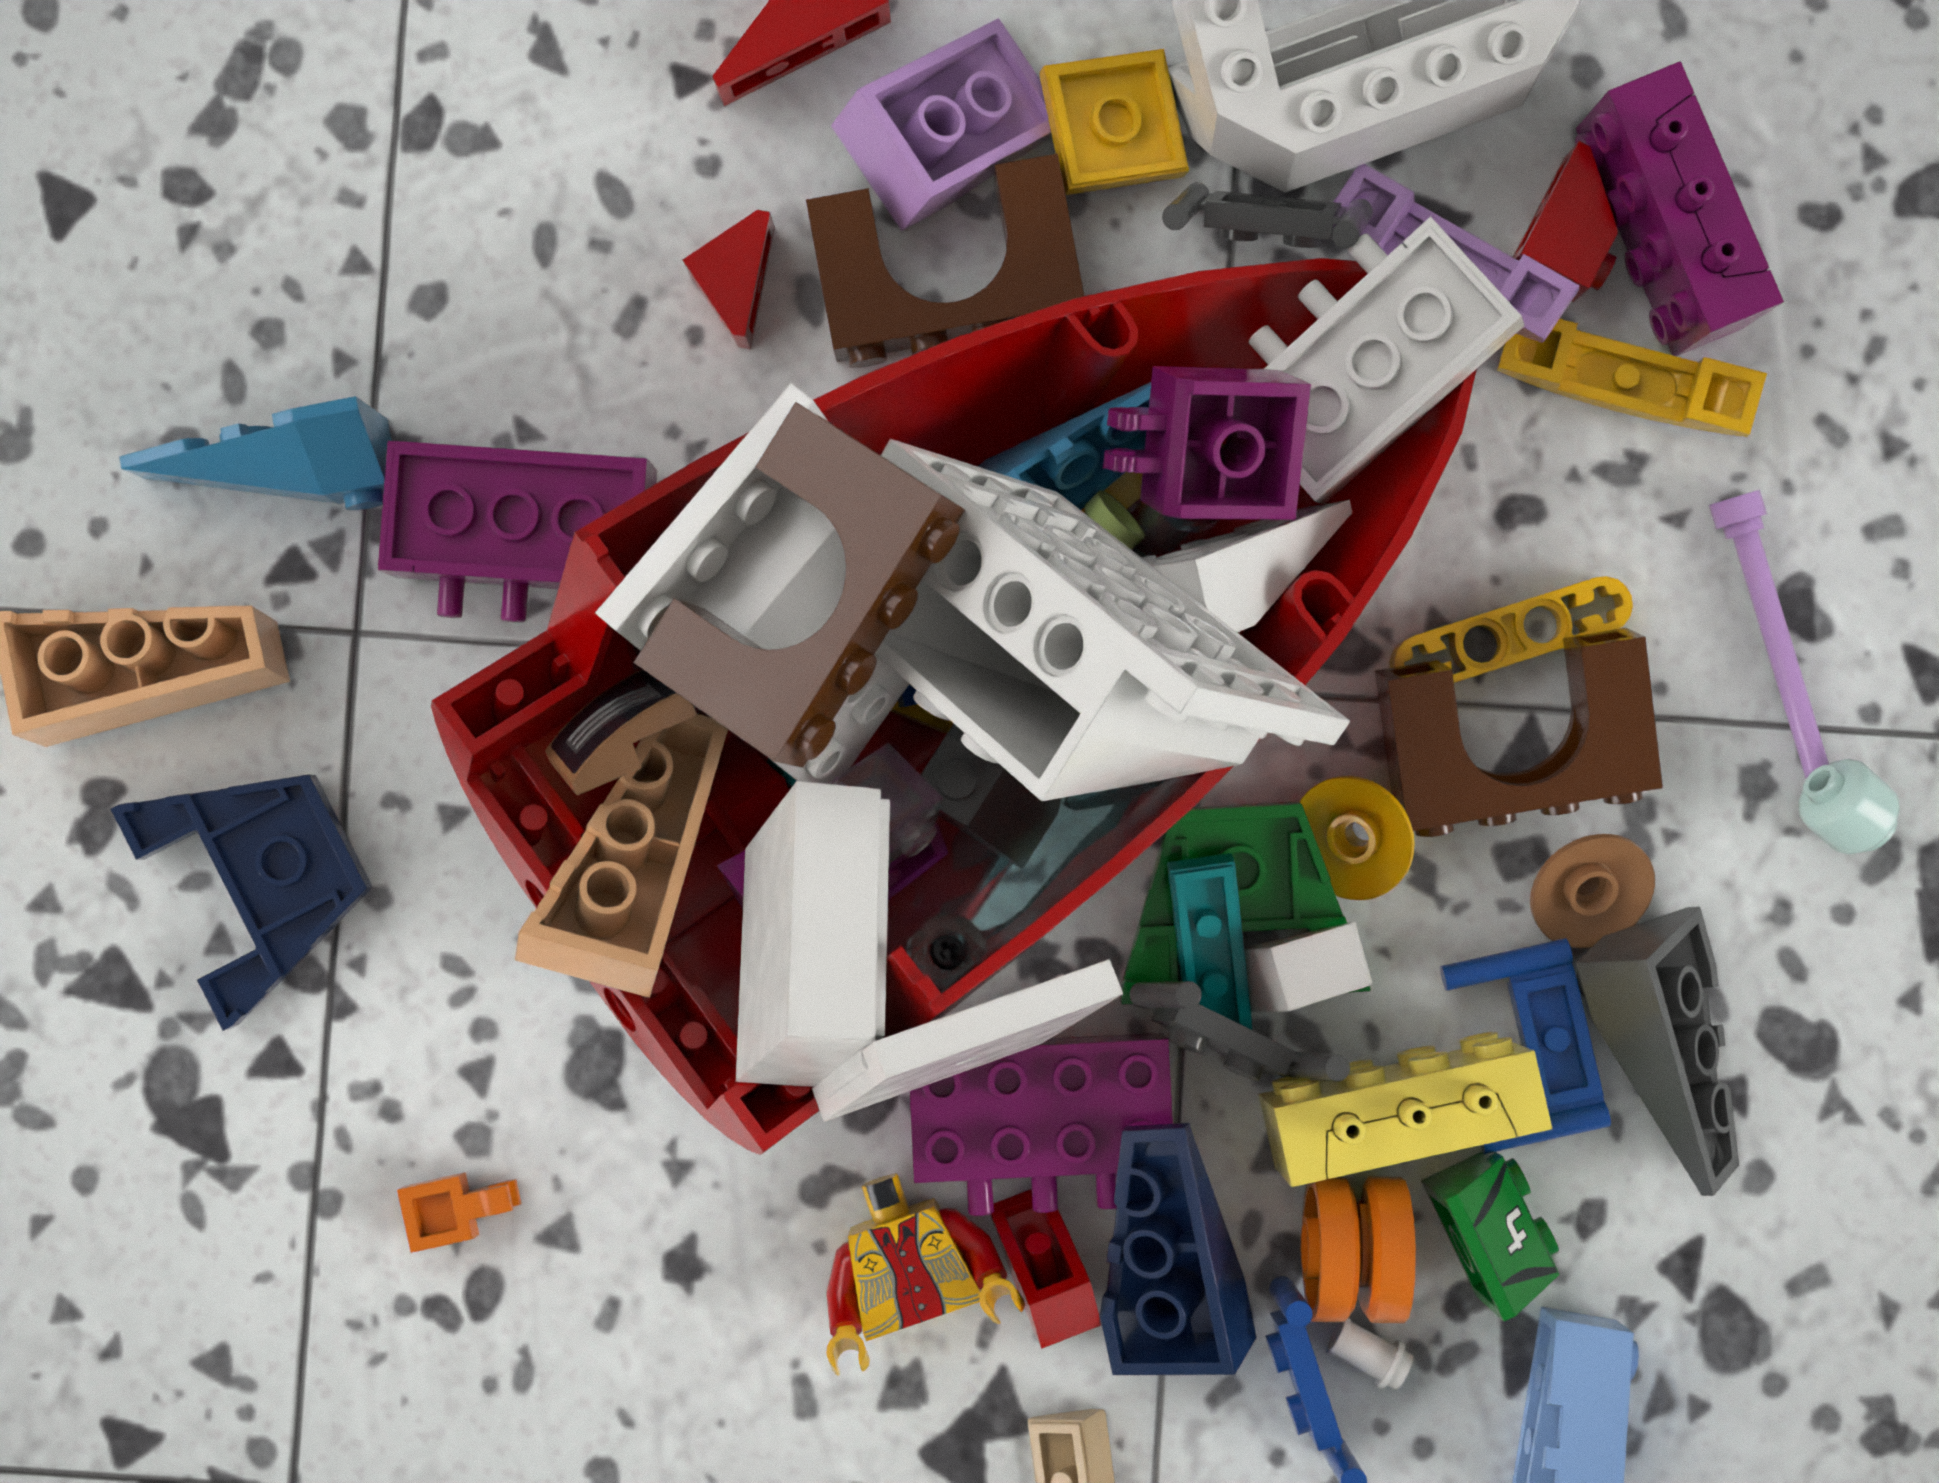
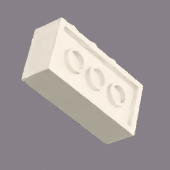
(1387, 350)

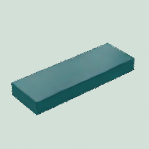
(1211, 933)

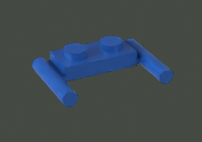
(1551, 1024)
(1310, 1405)

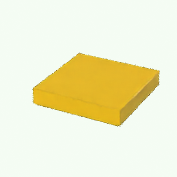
(1114, 121)

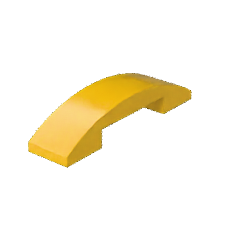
(1637, 380)

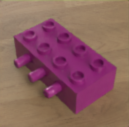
(1678, 211)
(494, 515)
(1041, 1116)

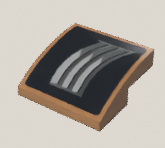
(600, 737)

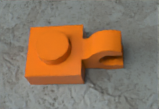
(446, 1210)

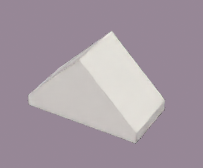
(1305, 968)

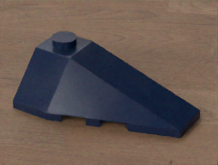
(1173, 1273)

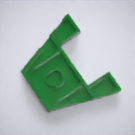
(1277, 876)

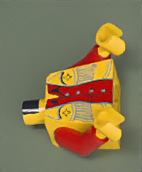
(908, 1270)

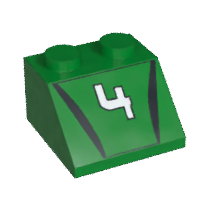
(1493, 1231)

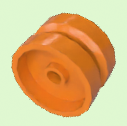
(1358, 1249)

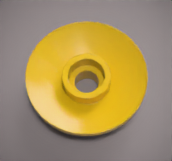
(1359, 866)

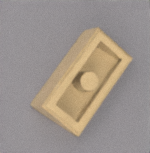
(1071, 1447)

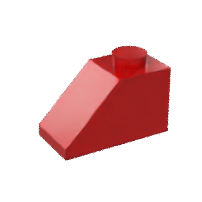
(1573, 224)
(1045, 1270)

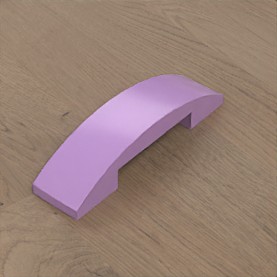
(1528, 285)

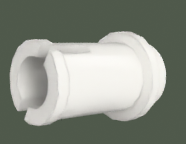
(1370, 1354)

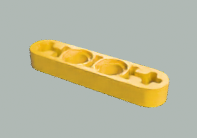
(1508, 627)

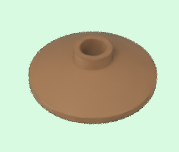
(1610, 900)

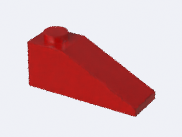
(792, 36)

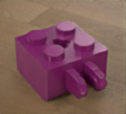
(1184, 457)

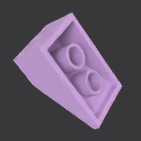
(944, 122)

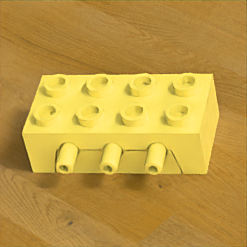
(1404, 1109)

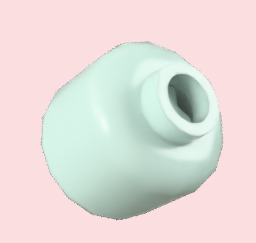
(1850, 807)

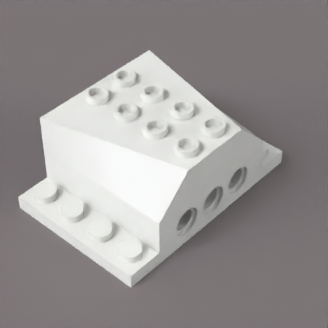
(762, 568)
(1078, 651)

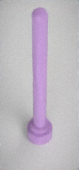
(1741, 521)

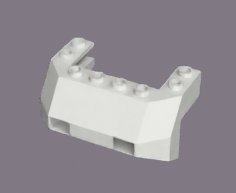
(1353, 77)

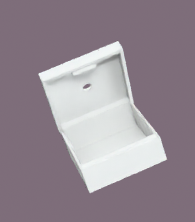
(819, 966)

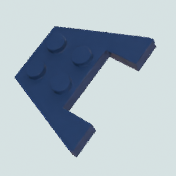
(280, 864)

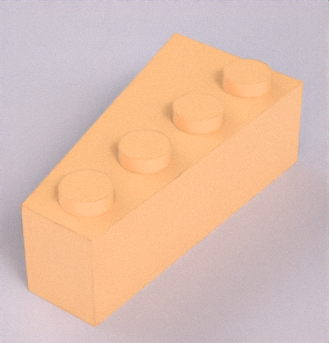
(123, 666)
(625, 876)

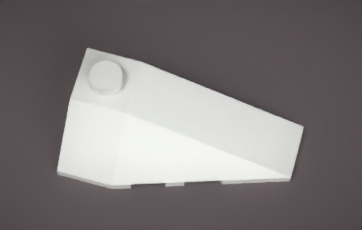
(1250, 568)

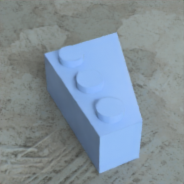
(1577, 1400)

